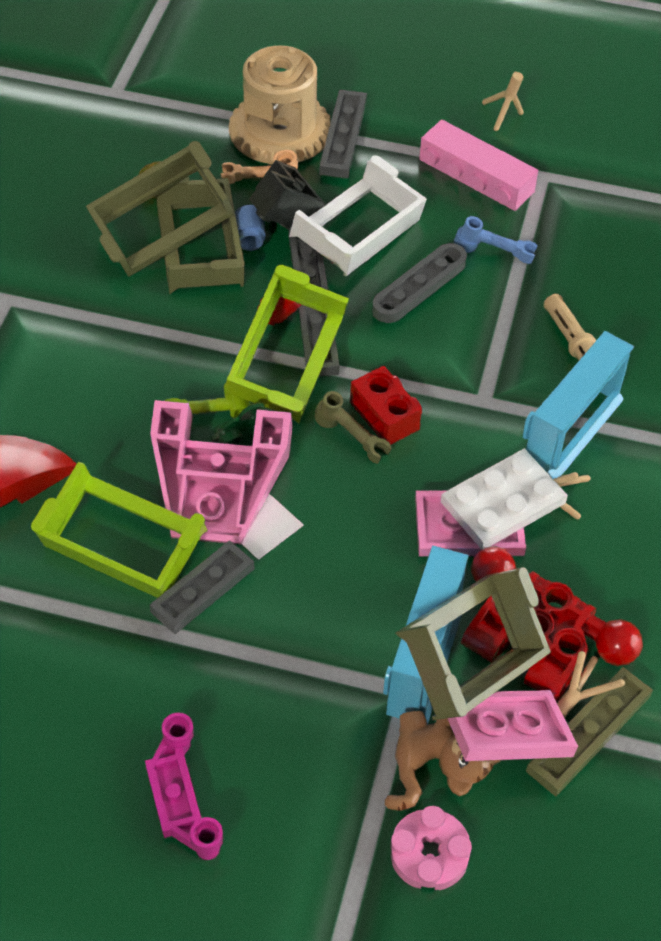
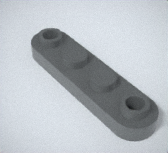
(419, 283)

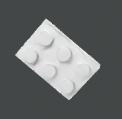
(503, 499)

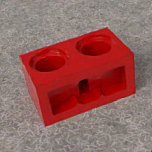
(385, 405)

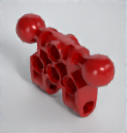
(563, 627)

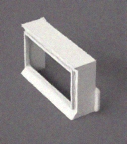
(383, 182)

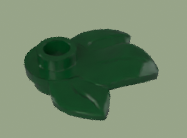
(231, 431)

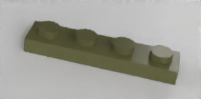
(592, 730)

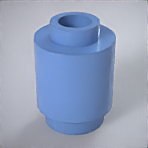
(250, 228)

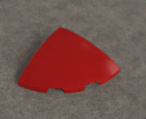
(29, 468)

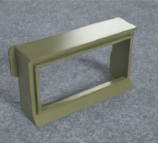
(148, 185)
(218, 272)
(515, 603)

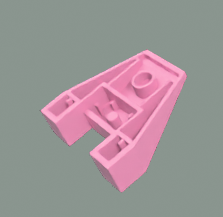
(217, 478)

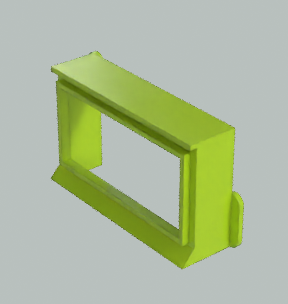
(295, 287)
(57, 512)

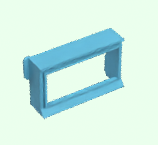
(596, 372)
(440, 581)

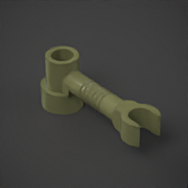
(330, 413)

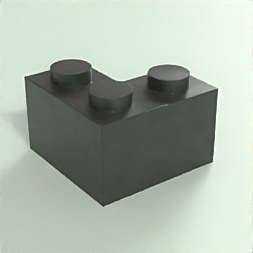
(284, 193)

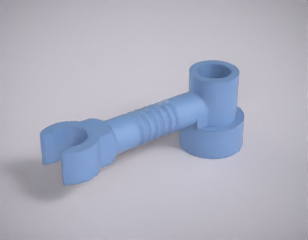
(472, 233)

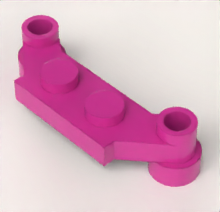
(174, 791)

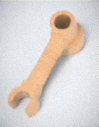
(236, 172)

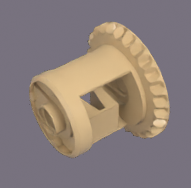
(279, 99)

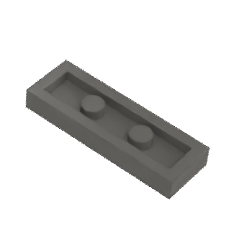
(201, 587)

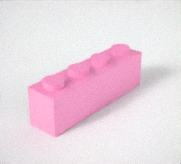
(478, 165)

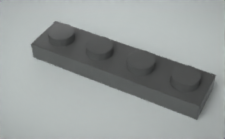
(343, 134)

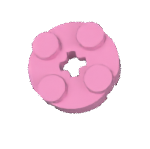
(430, 871)

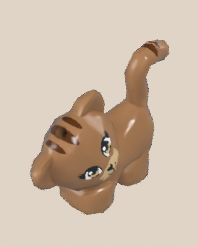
(426, 742)

